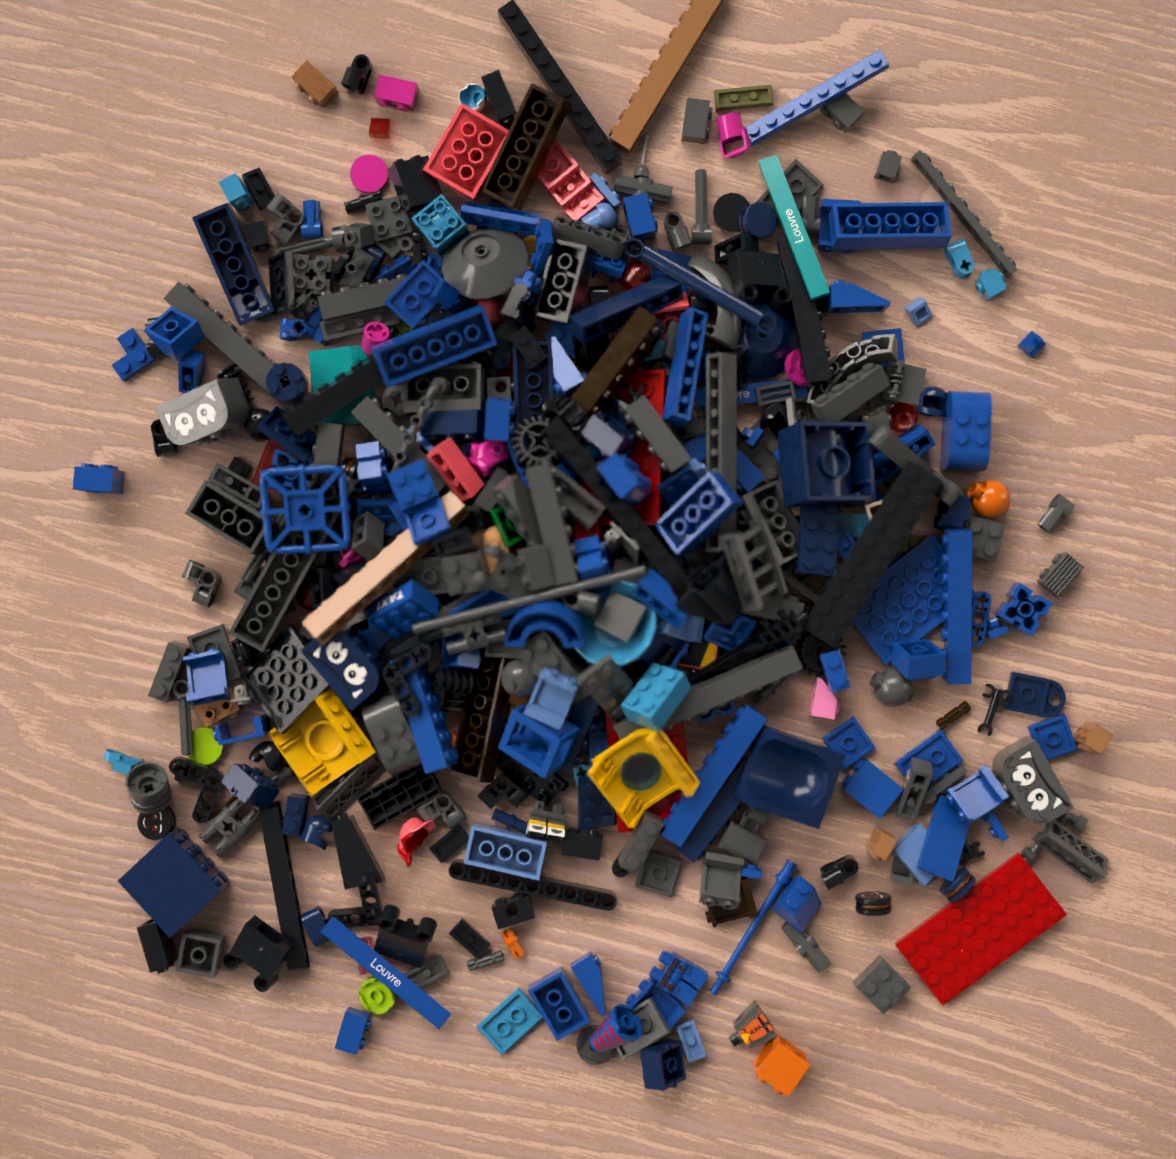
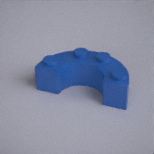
(547, 616)

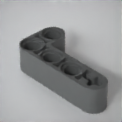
(605, 242)

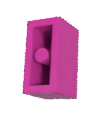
(396, 93)

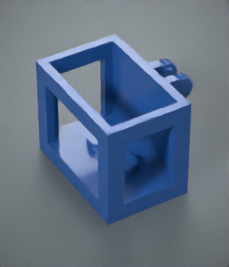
(538, 744)

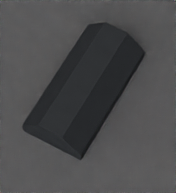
(398, 795)

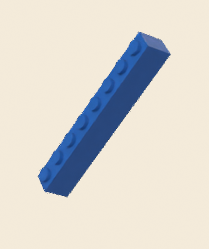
(957, 605)
(713, 773)

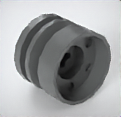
(148, 788)

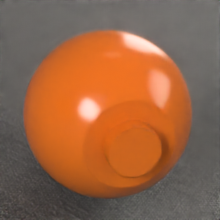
(989, 498)

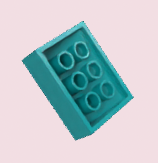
(326, 365)

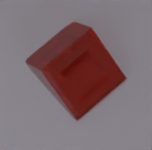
(379, 128)

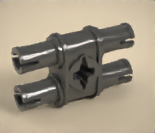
(482, 638)
(238, 830)

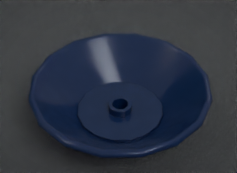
(767, 354)

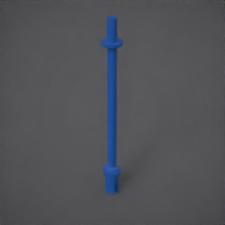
(781, 880)

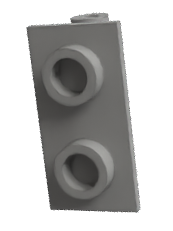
(243, 694)

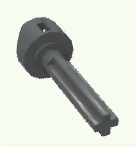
(336, 240)

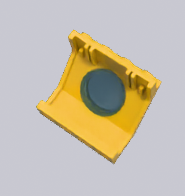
(641, 773)

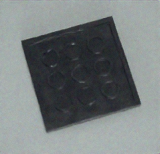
(285, 680)

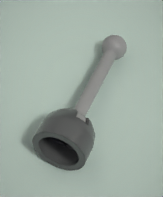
(641, 170)

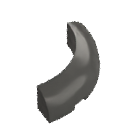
(728, 325)
(854, 357)

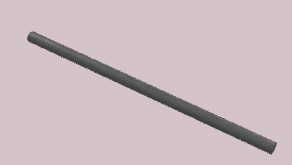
(529, 599)

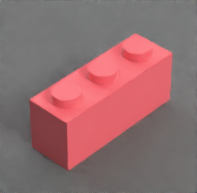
(455, 469)

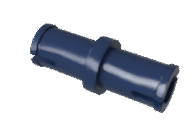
(510, 821)

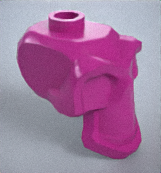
(487, 456)

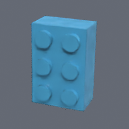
(656, 696)

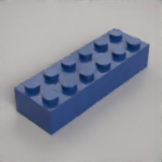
(889, 225)
(433, 345)
(429, 726)

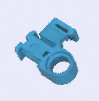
(122, 762)

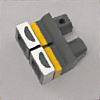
(546, 823)

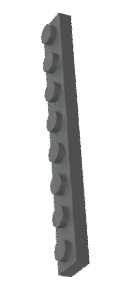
(968, 219)

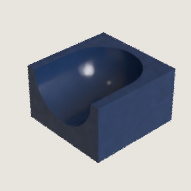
(789, 776)

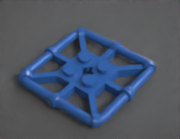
(297, 499)

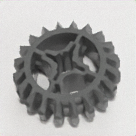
(532, 437)

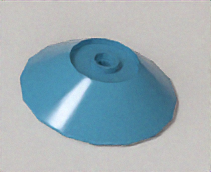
(600, 643)

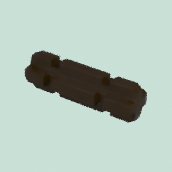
(953, 715)

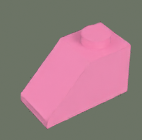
(823, 701)

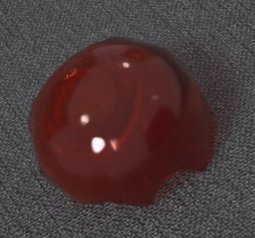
(903, 417)

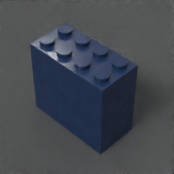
(174, 881)

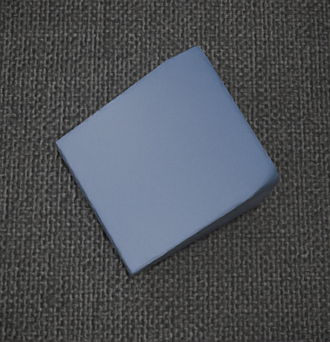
(918, 311)

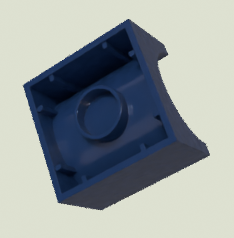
(826, 463)

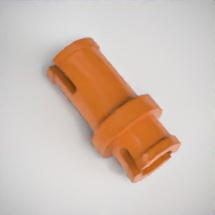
(512, 941)

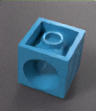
(440, 224)

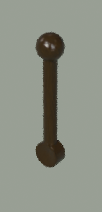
(226, 804)

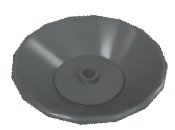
(485, 262)

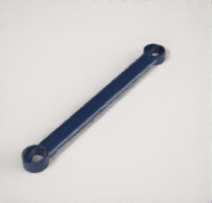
(701, 285)

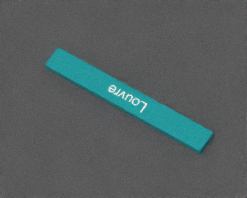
(794, 227)

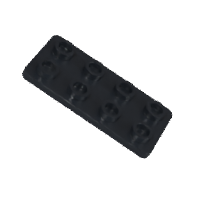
(538, 787)

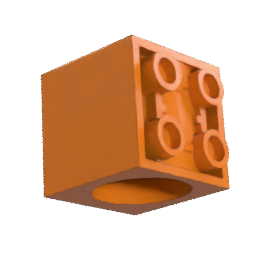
(781, 1065)

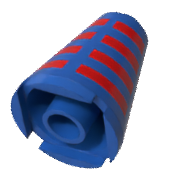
(616, 1029)

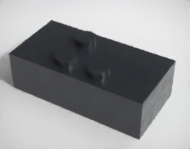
(564, 281)

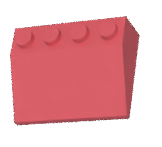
(466, 152)

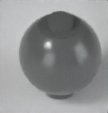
(518, 679)
(892, 687)

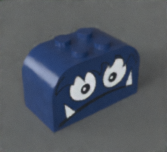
(347, 665)

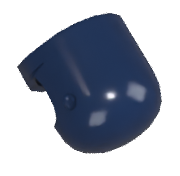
(932, 402)
(313, 830)

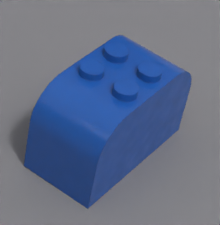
(966, 432)

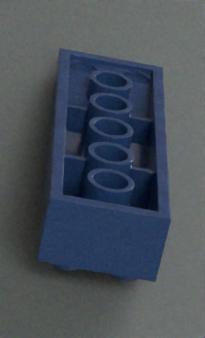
(234, 263)

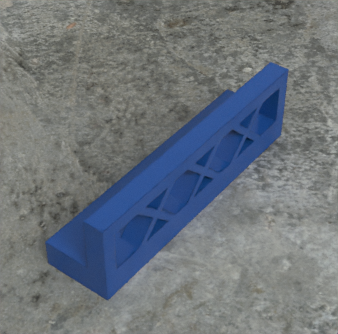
(499, 218)

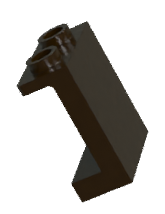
(746, 907)

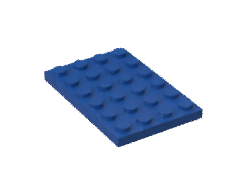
(905, 599)

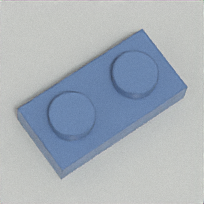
(601, 185)
(691, 1040)

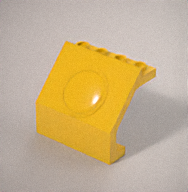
(323, 743)

